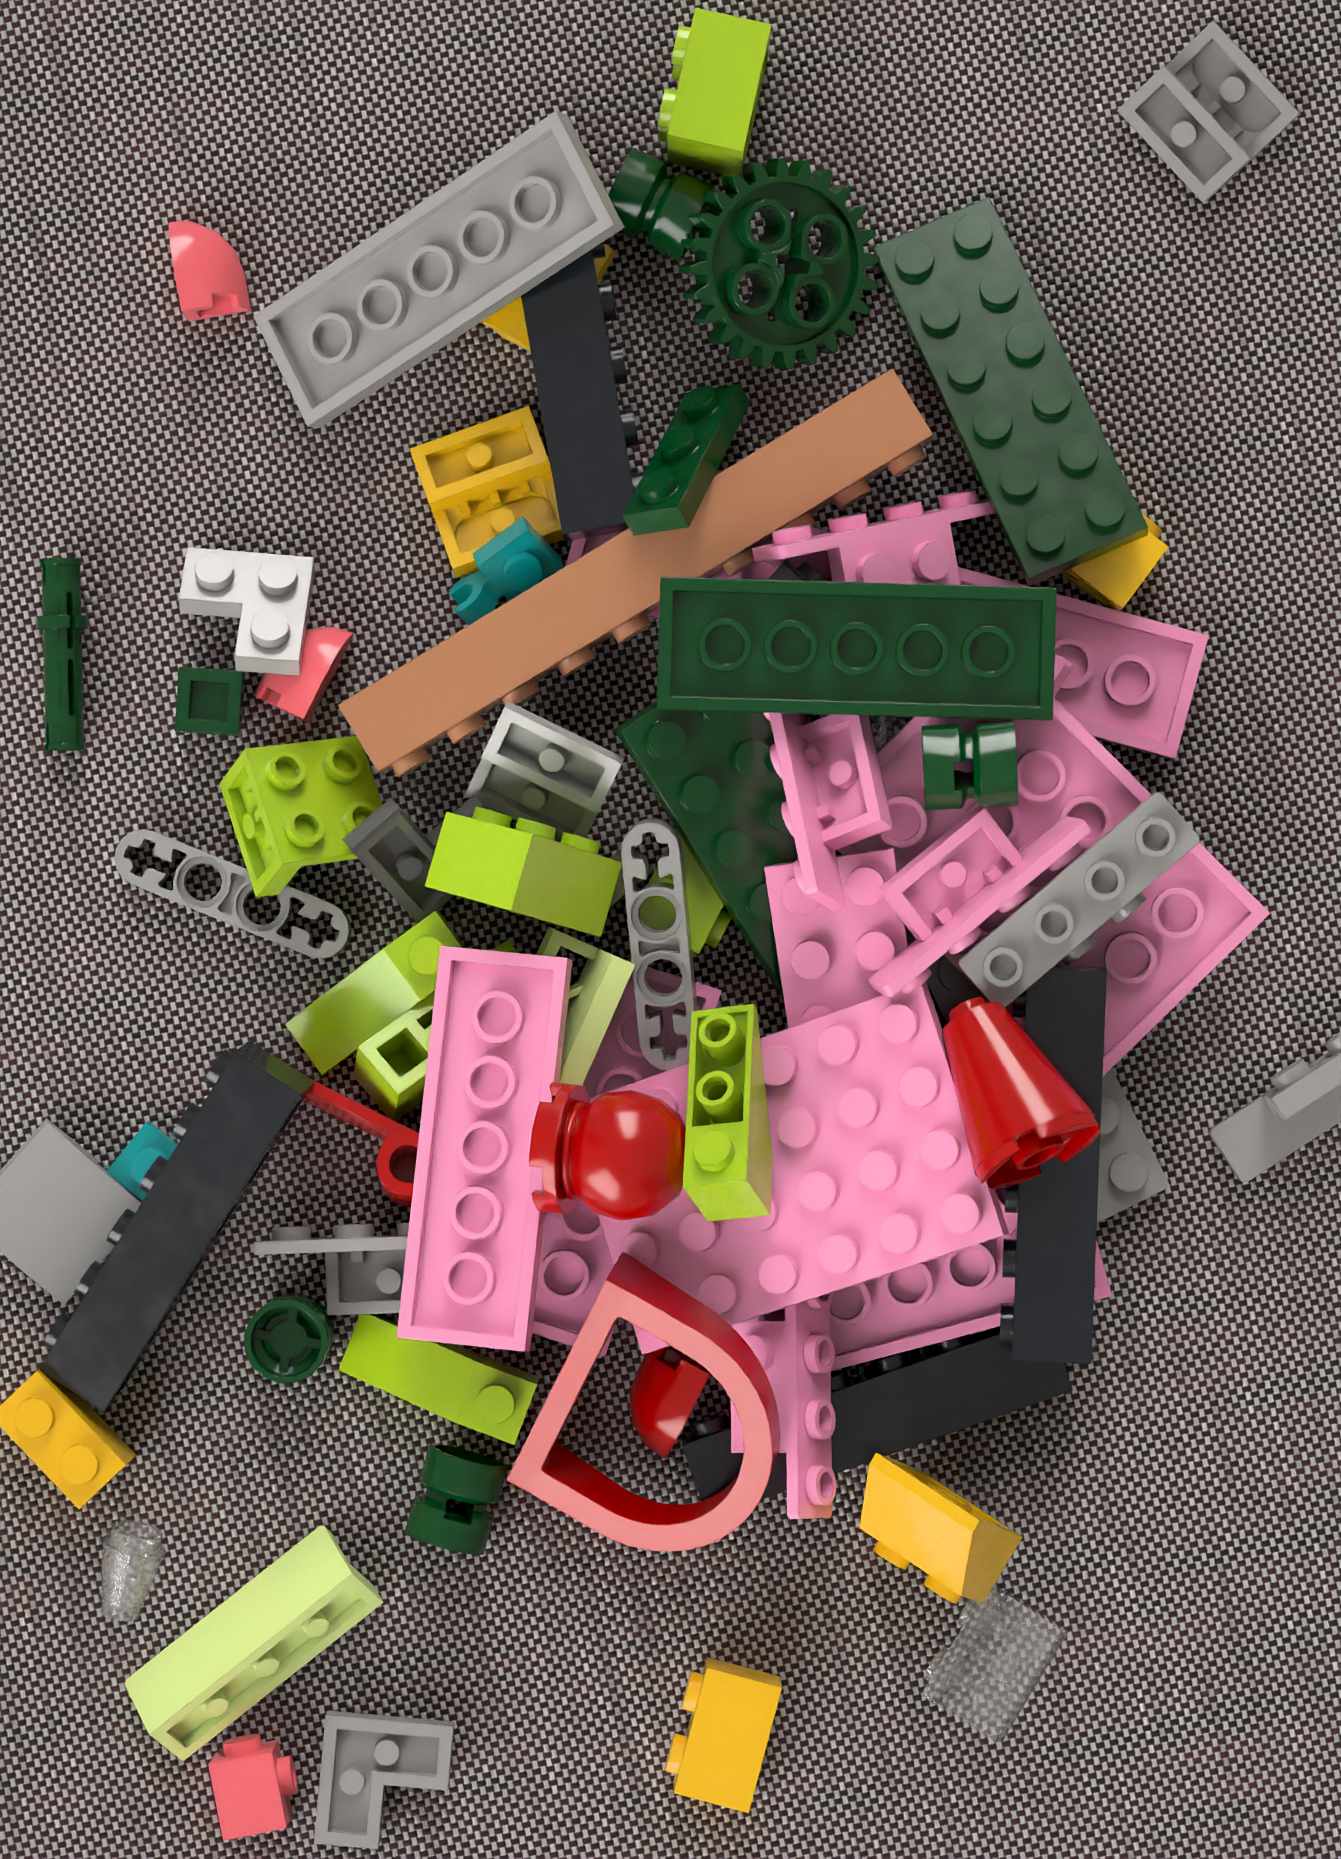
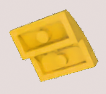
(486, 482)

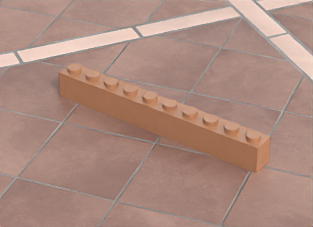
(620, 580)

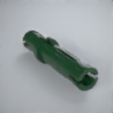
(62, 653)

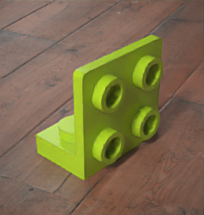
(297, 806)

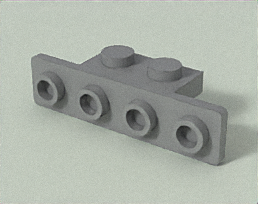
(1079, 900)
(1285, 1117)
(361, 1268)

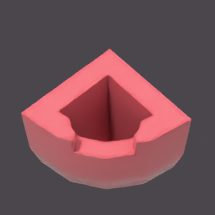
(206, 272)
(320, 660)

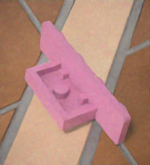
(901, 549)
(830, 794)
(960, 885)
(798, 1365)

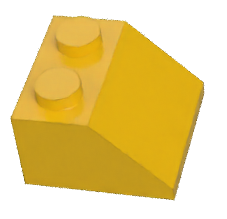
(934, 1530)

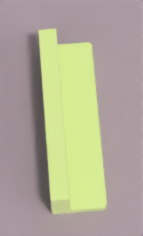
(250, 1644)

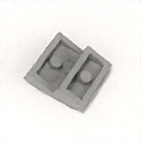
(1208, 112)
(543, 773)
(58, 1210)

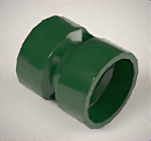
(657, 204)
(993, 765)
(289, 1338)
(462, 1477)

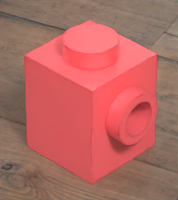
(252, 1786)

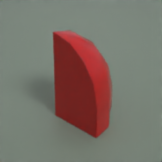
(664, 1397)

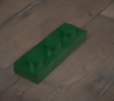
(686, 459)

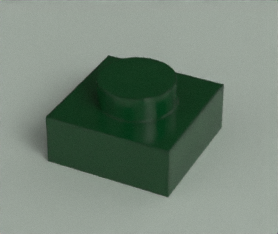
(210, 701)

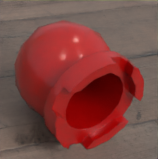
(611, 1153)

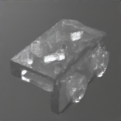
(993, 1662)

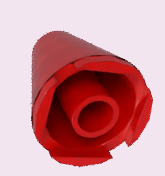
(1011, 1097)

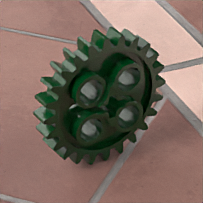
(730, 250)

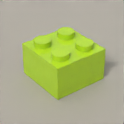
(718, 91)
(524, 869)

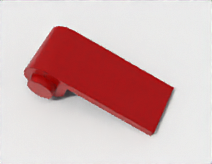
(398, 1152)

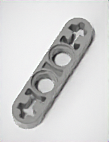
(231, 899)
(653, 944)

